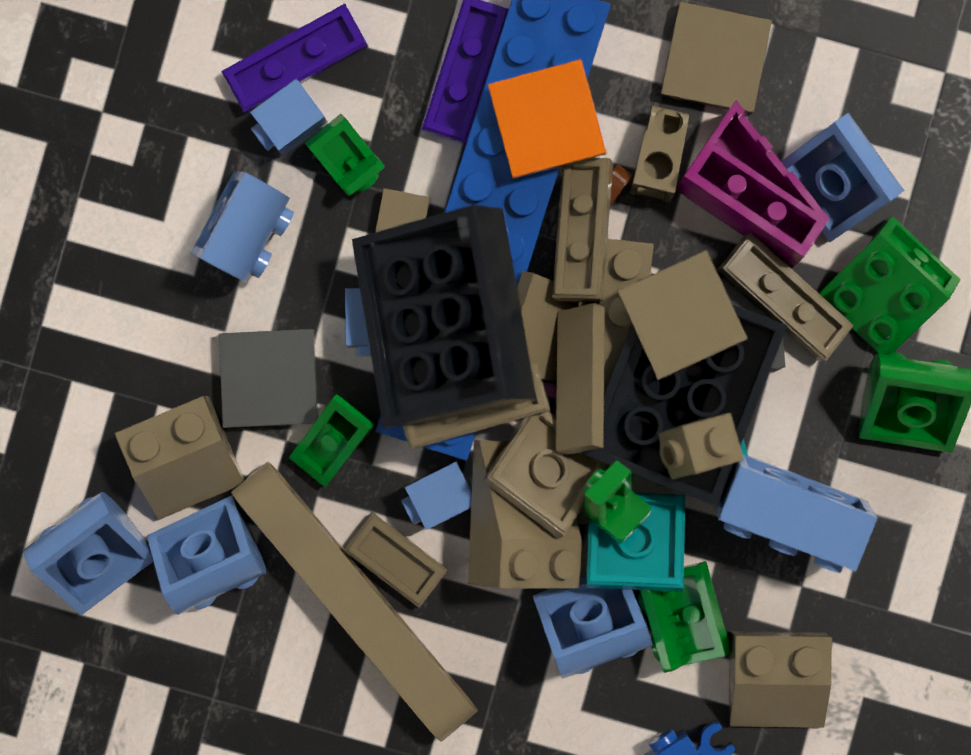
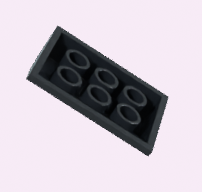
(443, 317)
(642, 406)

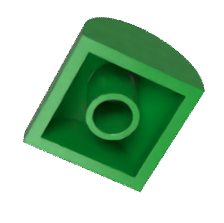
(915, 402)

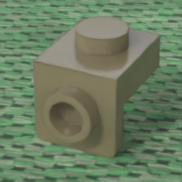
(700, 446)

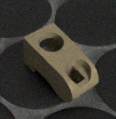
(660, 155)

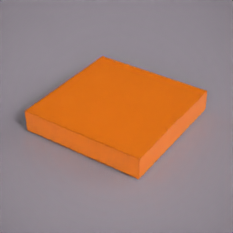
(547, 119)

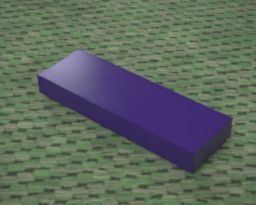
(294, 56)
(465, 70)

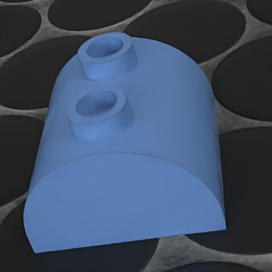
(843, 175)
(242, 225)
(89, 553)
(205, 556)
(591, 626)

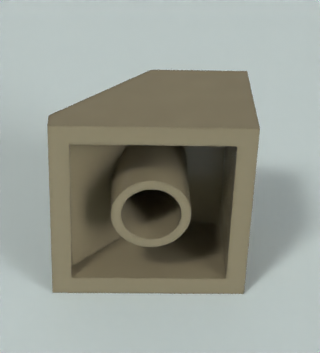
(180, 457)
(779, 678)

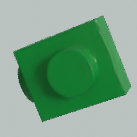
(345, 156)
(613, 503)

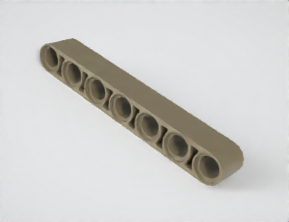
(354, 601)

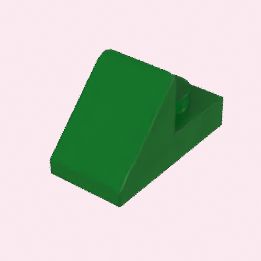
(331, 440)

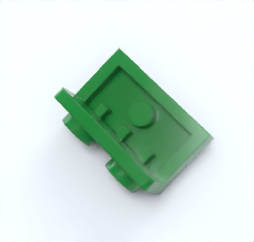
(686, 623)

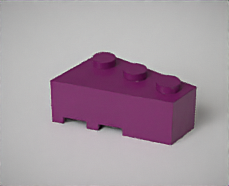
(752, 190)

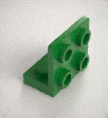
(890, 287)

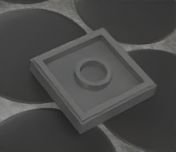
(268, 378)

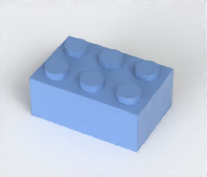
(796, 514)

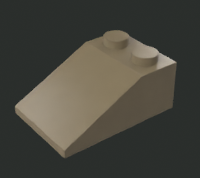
(509, 545)

